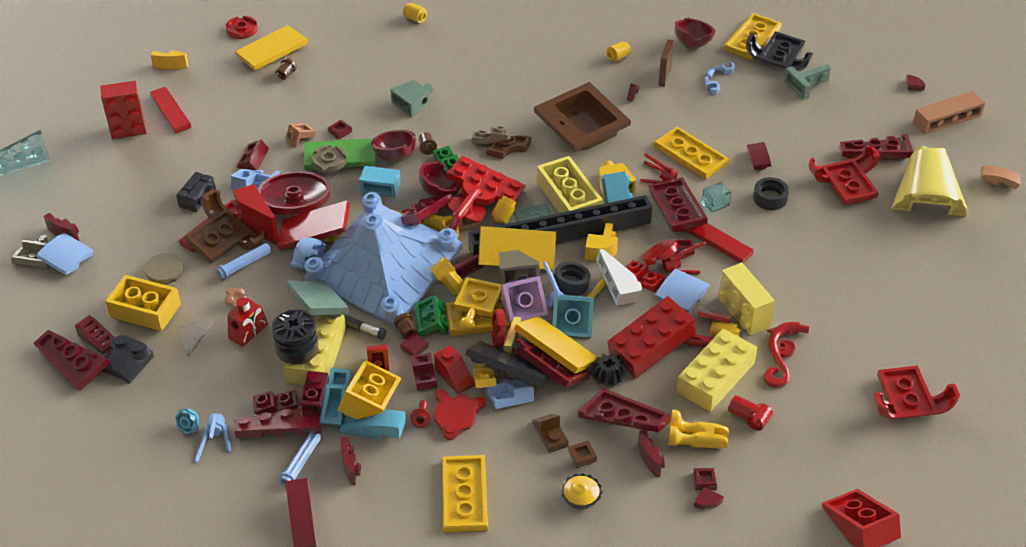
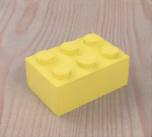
(746, 299)

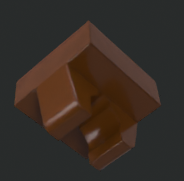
(582, 454)

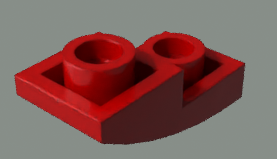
(647, 279)

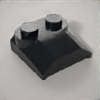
(127, 358)

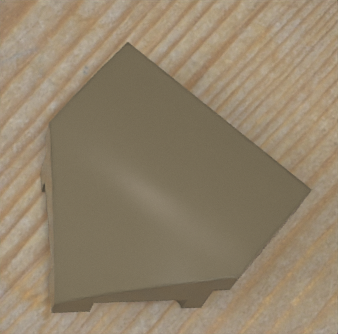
(27, 254)

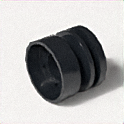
(295, 336)

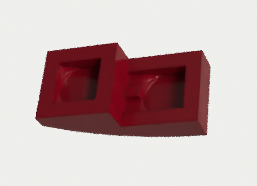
(423, 371)

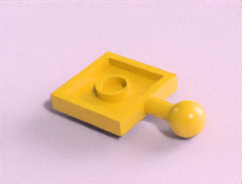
(476, 298)

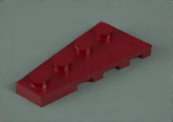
(887, 148)
(425, 208)
(71, 359)
(623, 411)
(277, 423)

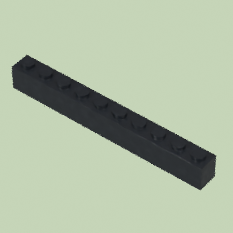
(583, 221)

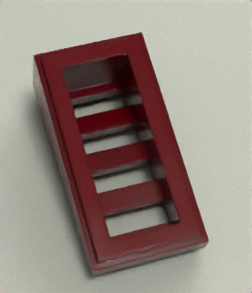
(87, 326)

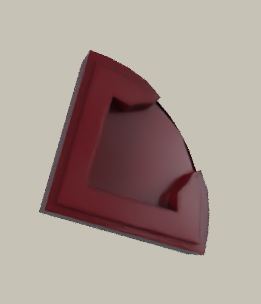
(914, 83)
(632, 90)
(708, 498)

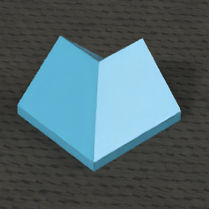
(573, 315)

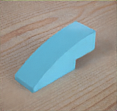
(334, 392)
(388, 423)

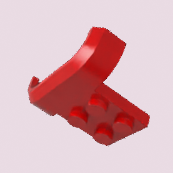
(849, 176)
(909, 395)

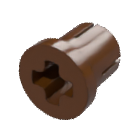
(286, 68)
(427, 143)
(405, 325)

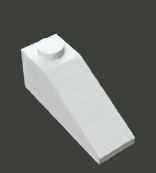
(620, 281)

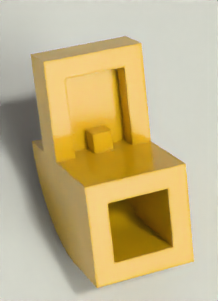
(607, 241)

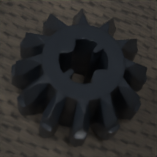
(608, 369)

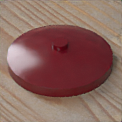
(295, 192)

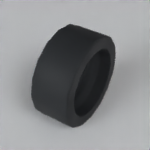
(771, 184)
(575, 270)

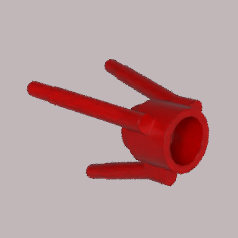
(666, 172)
(674, 261)

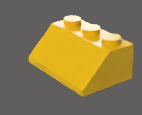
(368, 391)

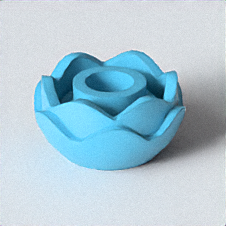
(187, 420)

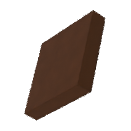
(666, 62)

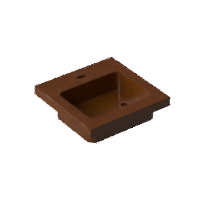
(582, 117)

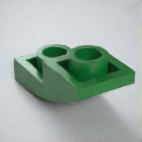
(445, 157)

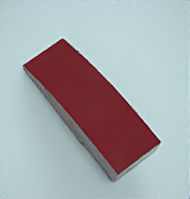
(300, 513)

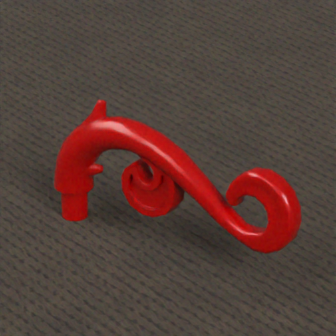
(777, 352)

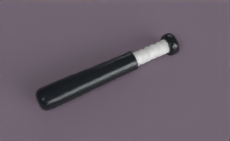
(361, 326)

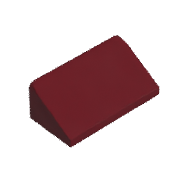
(253, 155)

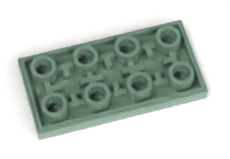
(318, 298)

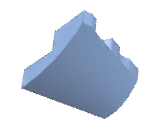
(247, 177)

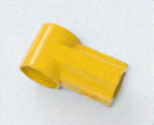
(438, 223)
(446, 273)

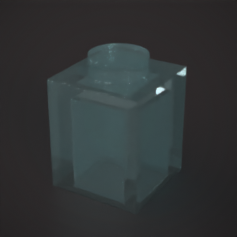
(716, 197)

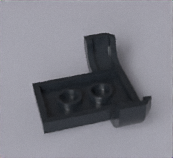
(780, 51)

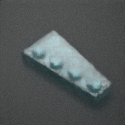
(24, 153)

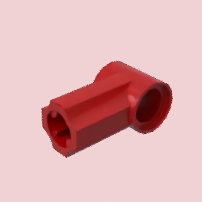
(756, 415)

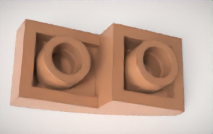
(995, 174)

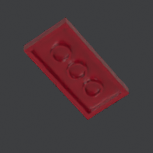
(677, 204)

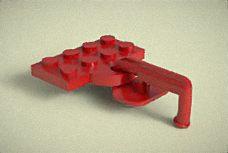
(479, 188)

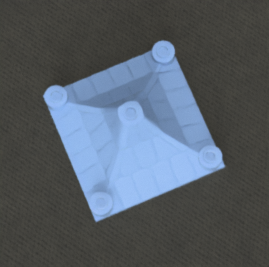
(383, 262)

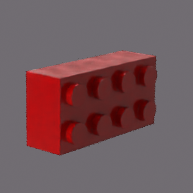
(652, 336)

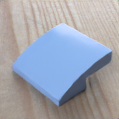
(64, 253)
(682, 289)

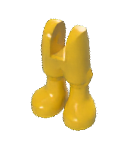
(702, 434)

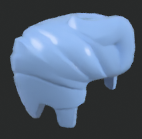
(306, 249)

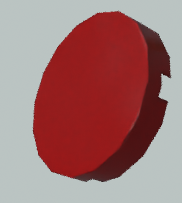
(241, 27)
(660, 251)
(498, 332)

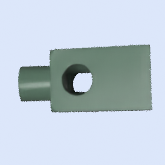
(411, 97)

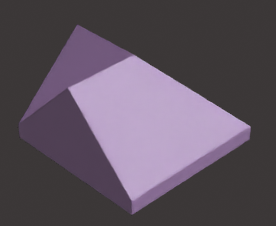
(524, 299)

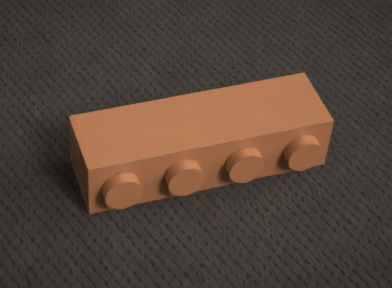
(948, 112)

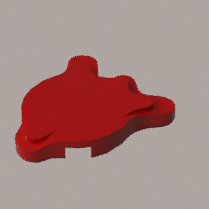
(456, 413)

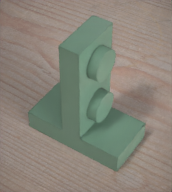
(803, 82)

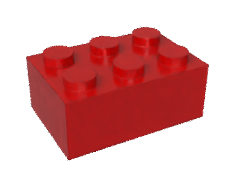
(123, 109)

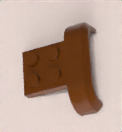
(221, 231)

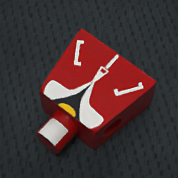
(245, 321)

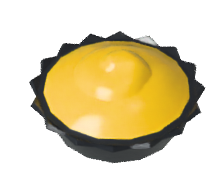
(581, 491)

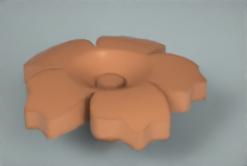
(233, 295)

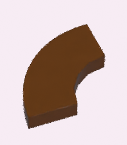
(514, 144)

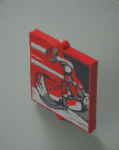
(714, 314)

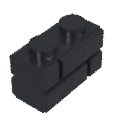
(191, 193)

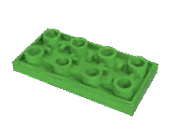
(358, 152)

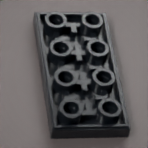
(504, 361)

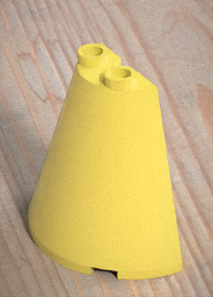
(930, 181)

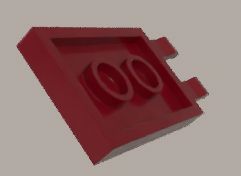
(549, 365)

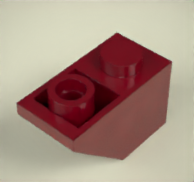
(314, 389)

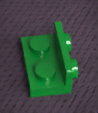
(431, 316)

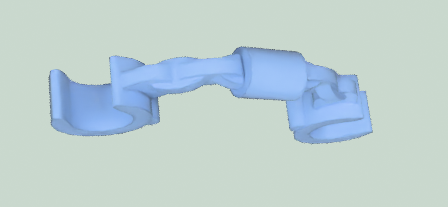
(714, 86)

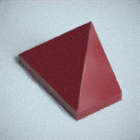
(467, 266)

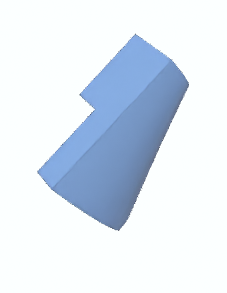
(509, 393)

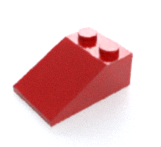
(255, 212)
(863, 519)

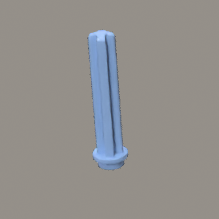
(242, 261)
(300, 458)

